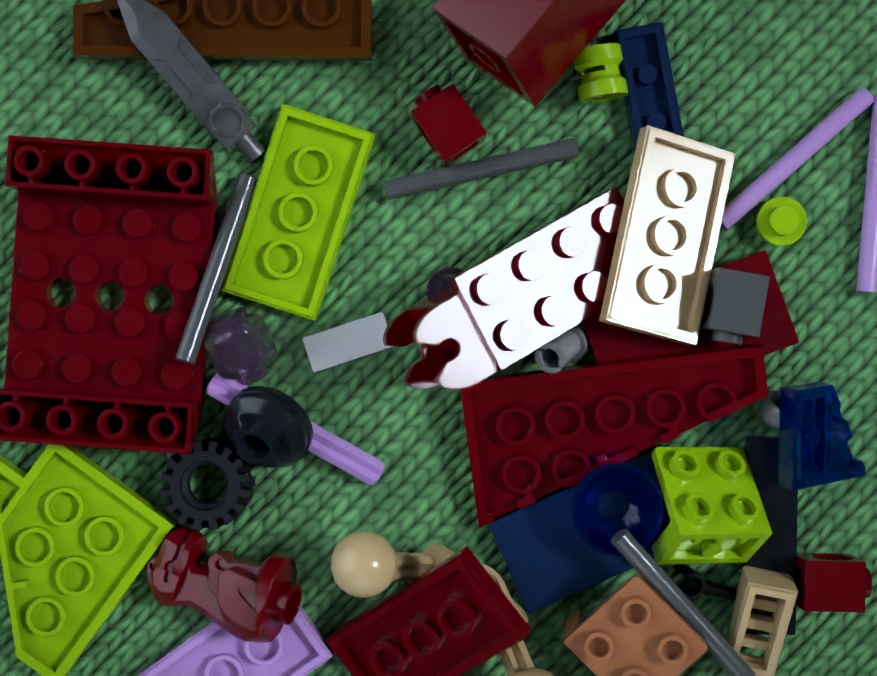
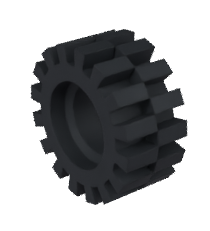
(187, 505)

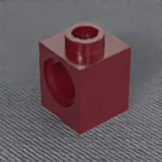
(447, 123)
(832, 582)

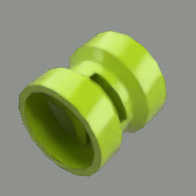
(600, 74)

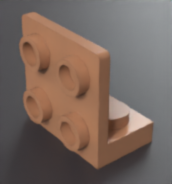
(633, 635)

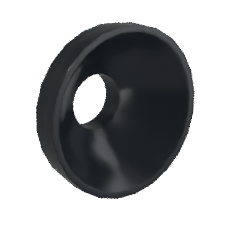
(272, 418)

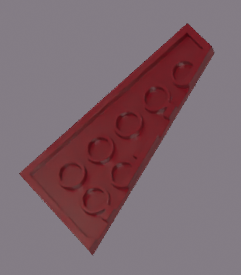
(551, 429)

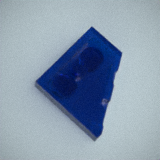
(814, 438)

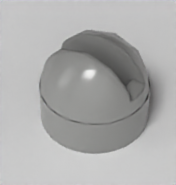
(769, 411)

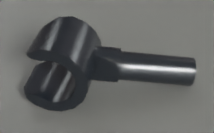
(696, 585)

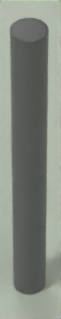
(481, 168)
(216, 269)
(672, 594)

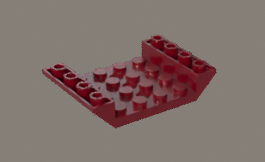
(97, 220)

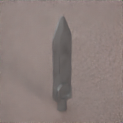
(190, 76)

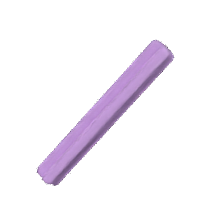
(324, 443)

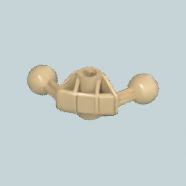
(367, 564)

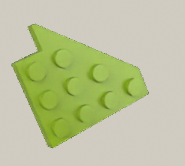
(69, 552)

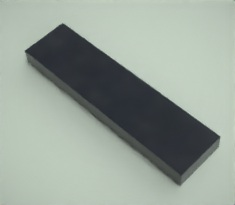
(781, 507)

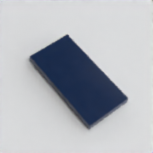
(548, 553)

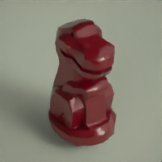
(235, 593)

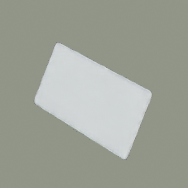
(346, 342)

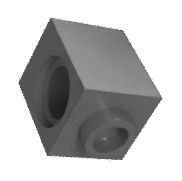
(734, 305)

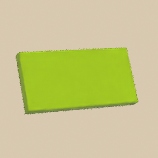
(299, 212)

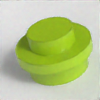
(781, 221)

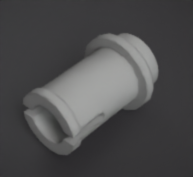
(561, 350)

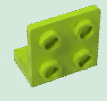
(710, 506)

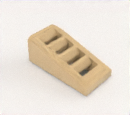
(768, 592)

